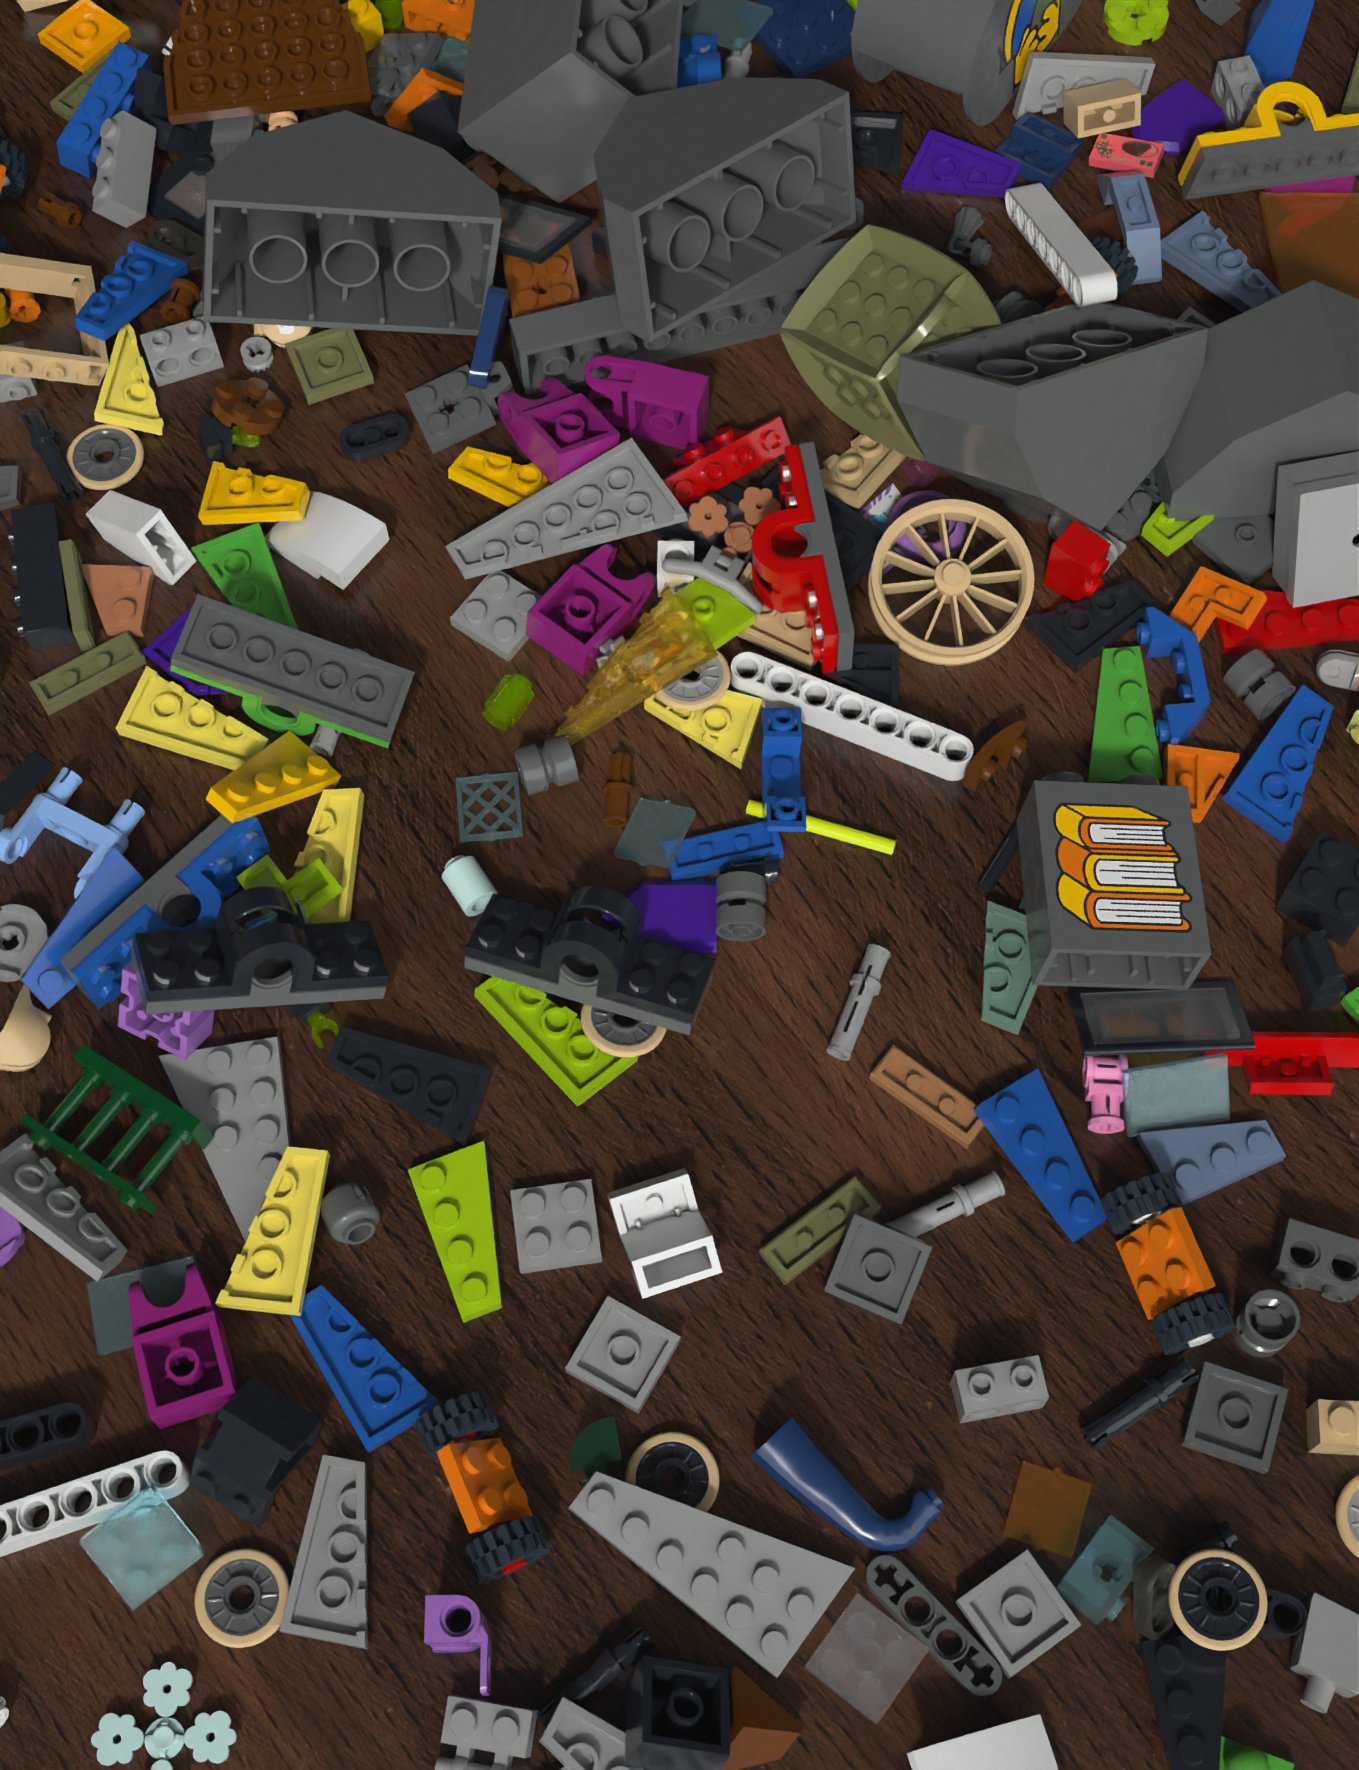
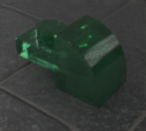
(596, 1449)

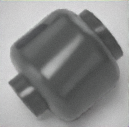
(350, 1213)

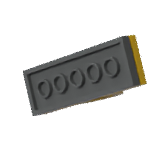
(1273, 147)

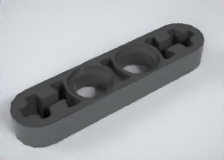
(928, 1630)

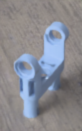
(50, 812)

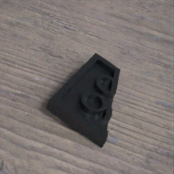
(1187, 1700)

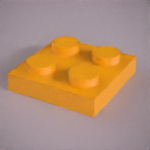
(83, 34)

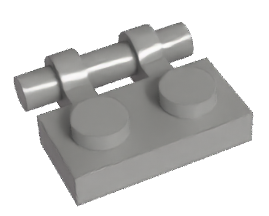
(486, 1727)

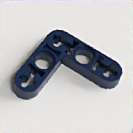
(492, 326)

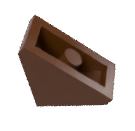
(758, 1725)

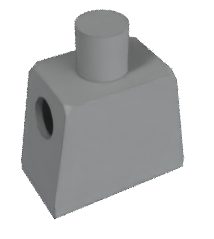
(1327, 1652)

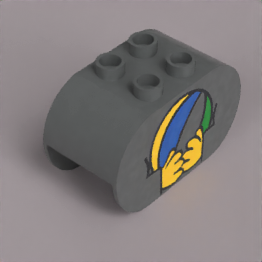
(958, 44)

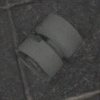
(1250, 674)
(546, 765)
(740, 906)
(1266, 1323)

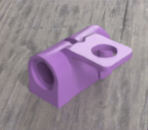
(440, 1616)

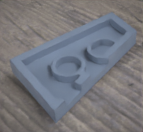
(1211, 1156)

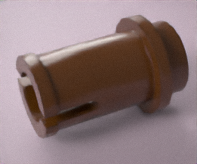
(65, 213)

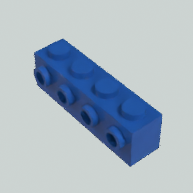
(107, 96)

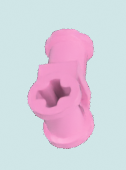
(1104, 1089)

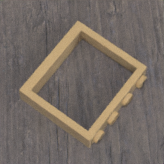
(53, 279)

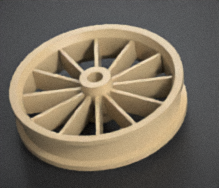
(951, 581)

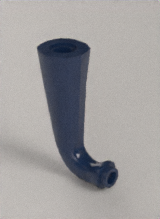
(812, 1477)

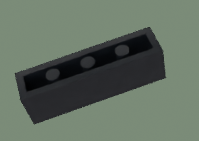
(40, 576)

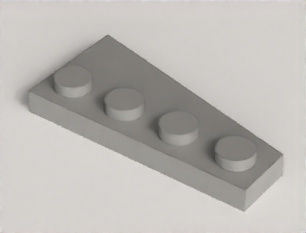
(1052, 73)
(331, 1568)

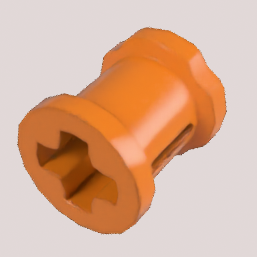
(23, 305)

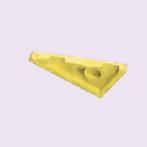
(126, 389)

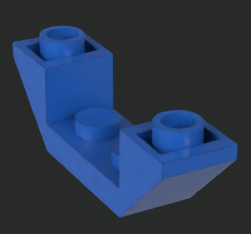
(1168, 638)
(780, 770)

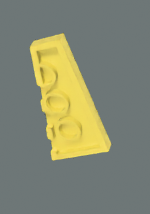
(178, 722)
(335, 840)
(278, 1252)

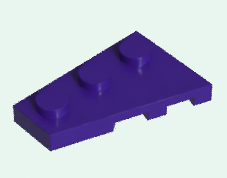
(959, 168)

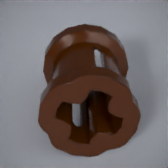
(180, 301)

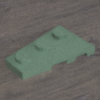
(1006, 969)

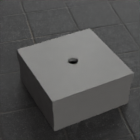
(1317, 530)

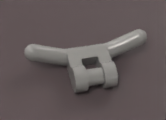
(718, 571)

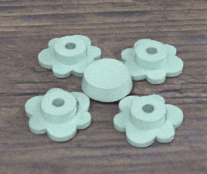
(165, 1735)

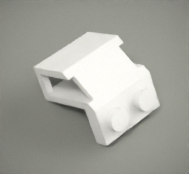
(664, 1233)

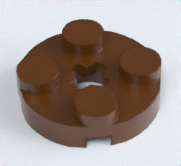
(247, 405)

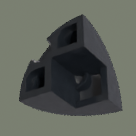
(152, 109)

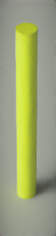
(836, 831)

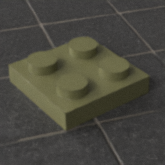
(329, 364)

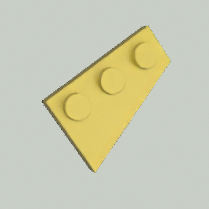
(721, 728)

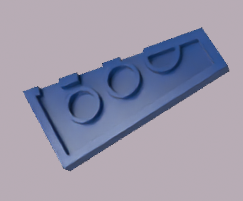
(101, 895)

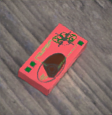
(1126, 154)

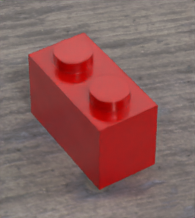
(1077, 563)

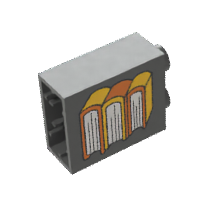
(1111, 884)

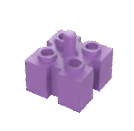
(177, 1031)

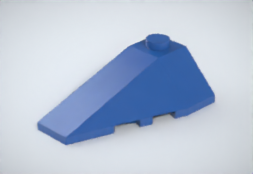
(1276, 37)

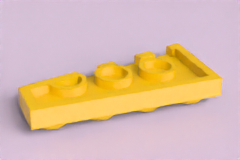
(497, 476)

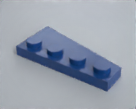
(131, 288)
(1277, 772)
(1039, 1146)
(365, 1378)

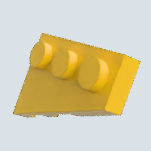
(249, 498)

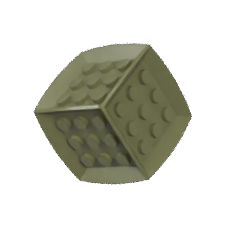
(866, 310)

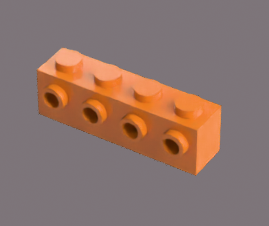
(440, 16)

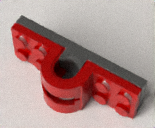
(799, 561)

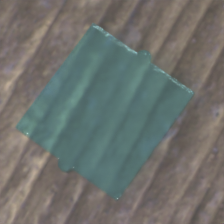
(654, 833)

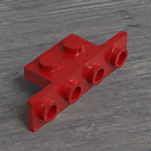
(724, 459)
(1294, 1061)

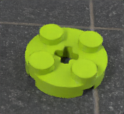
(1133, 31)

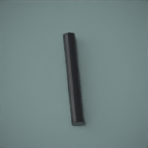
(1000, 861)

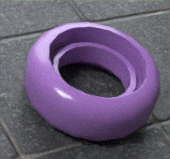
(904, 547)

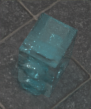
(1082, 1583)

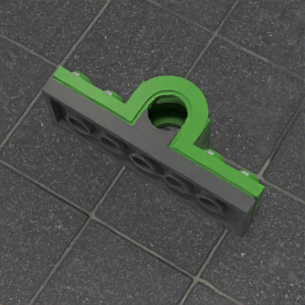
(289, 675)

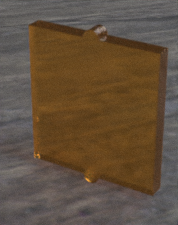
(1047, 1509)

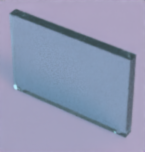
(730, 20)
(1176, 1094)
(111, 1306)

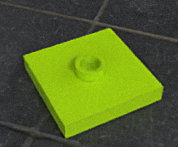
(716, 611)

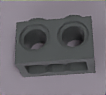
(1321, 1250)

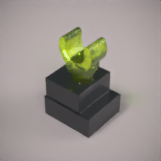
(217, 439)
(314, 1015)

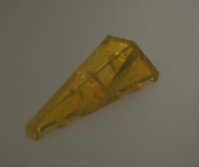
(657, 655)

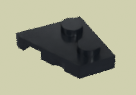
(872, 673)

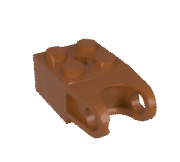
(540, 286)

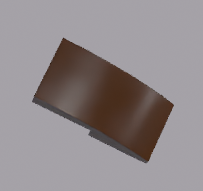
(996, 752)

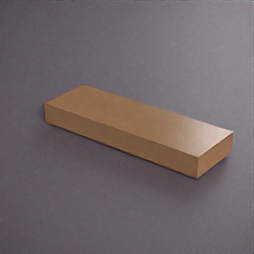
(928, 1096)

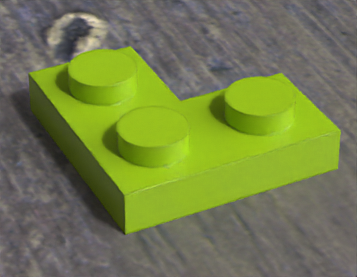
(312, 884)

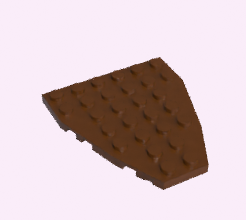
(262, 59)

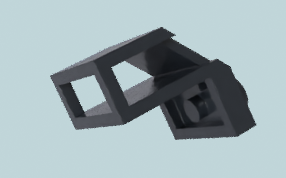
(437, 123)
(254, 1450)

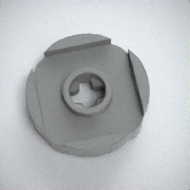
(30, 934)

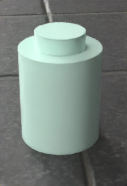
(468, 884)

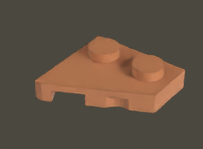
(120, 596)

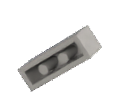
(124, 169)

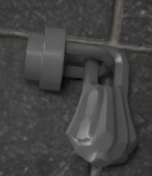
(966, 224)

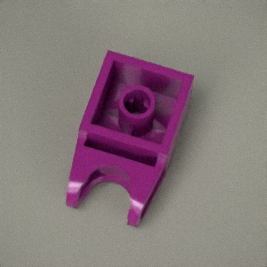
(652, 400)
(557, 430)
(587, 609)
(179, 1336)

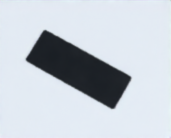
(22, 781)

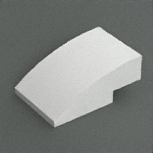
(330, 540)
(1003, 1747)

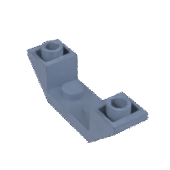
(1136, 219)

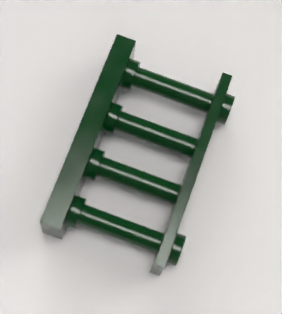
(123, 1092)

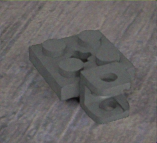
(396, 64)
(473, 408)

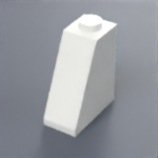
(142, 535)

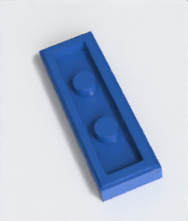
(716, 850)

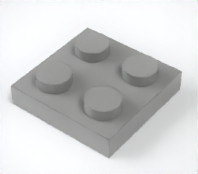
(496, 614)
(555, 1226)
(623, 1354)
(1018, 1613)

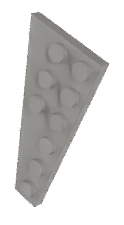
(590, 506)
(244, 1106)
(735, 1578)

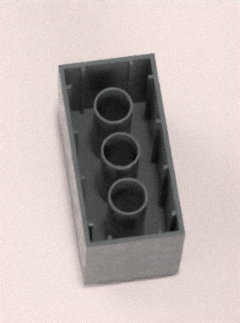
(556, 75)

